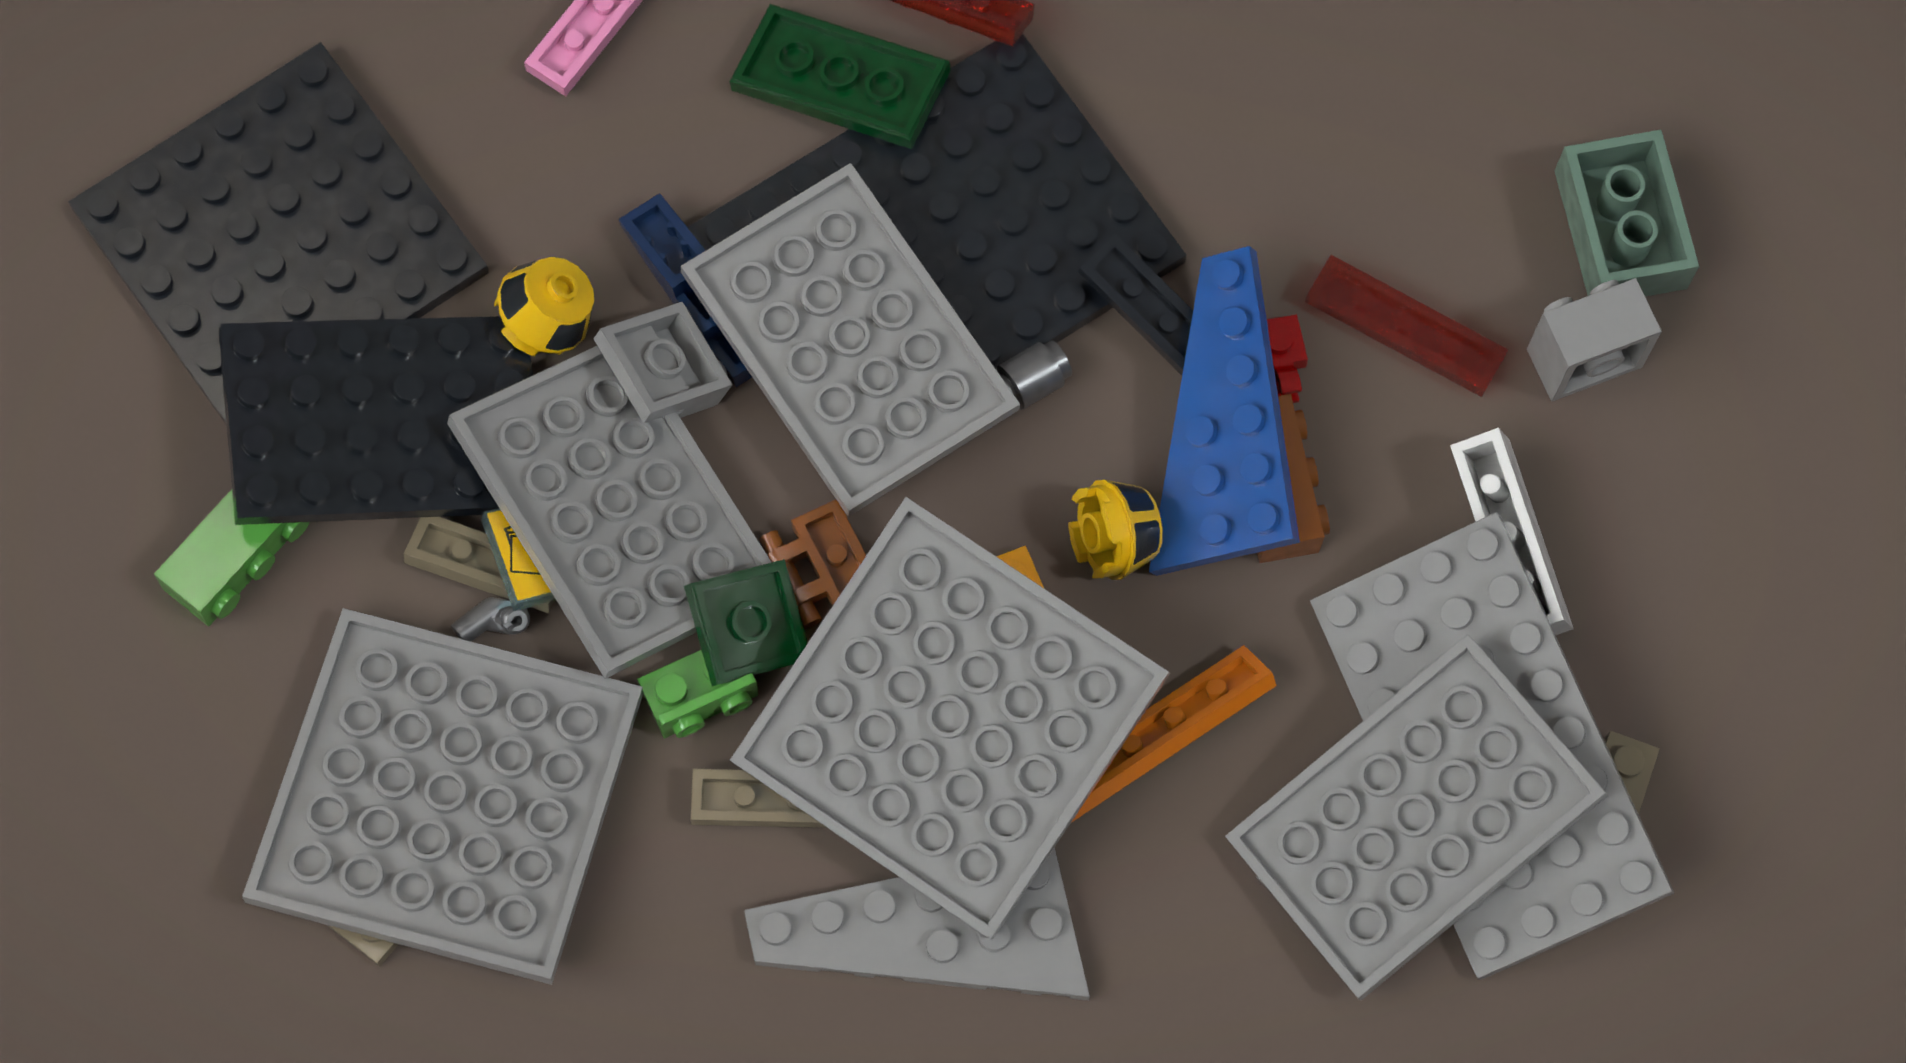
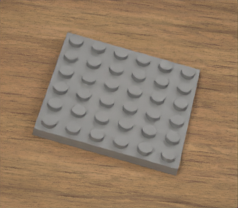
(949, 717)
(444, 796)

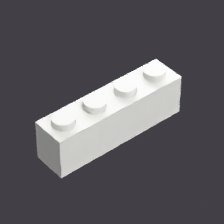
(1496, 485)

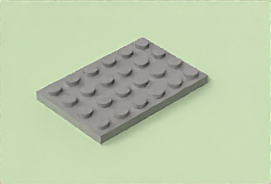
(849, 339)
(606, 505)
(1415, 816)

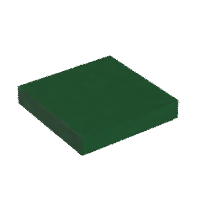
(747, 621)

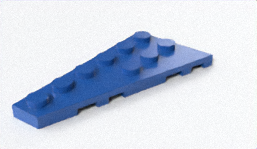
(1227, 454)

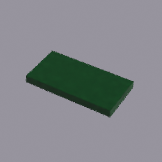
(840, 76)

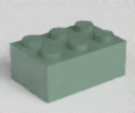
(1626, 213)

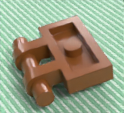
(831, 549)

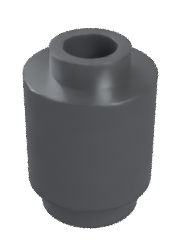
(1035, 372)

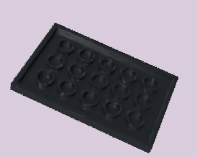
(357, 415)

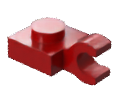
(1287, 354)

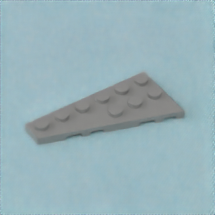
(906, 935)

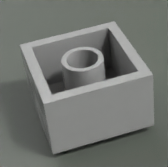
(1593, 338)

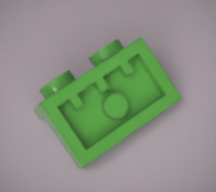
(683, 695)

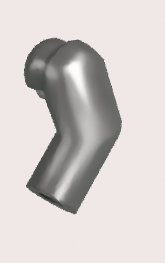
(491, 615)

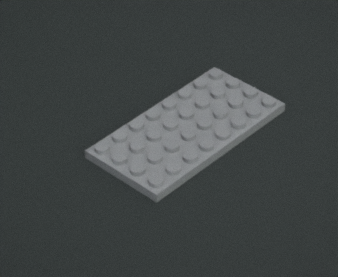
(1408, 616)

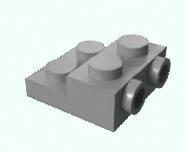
(664, 363)

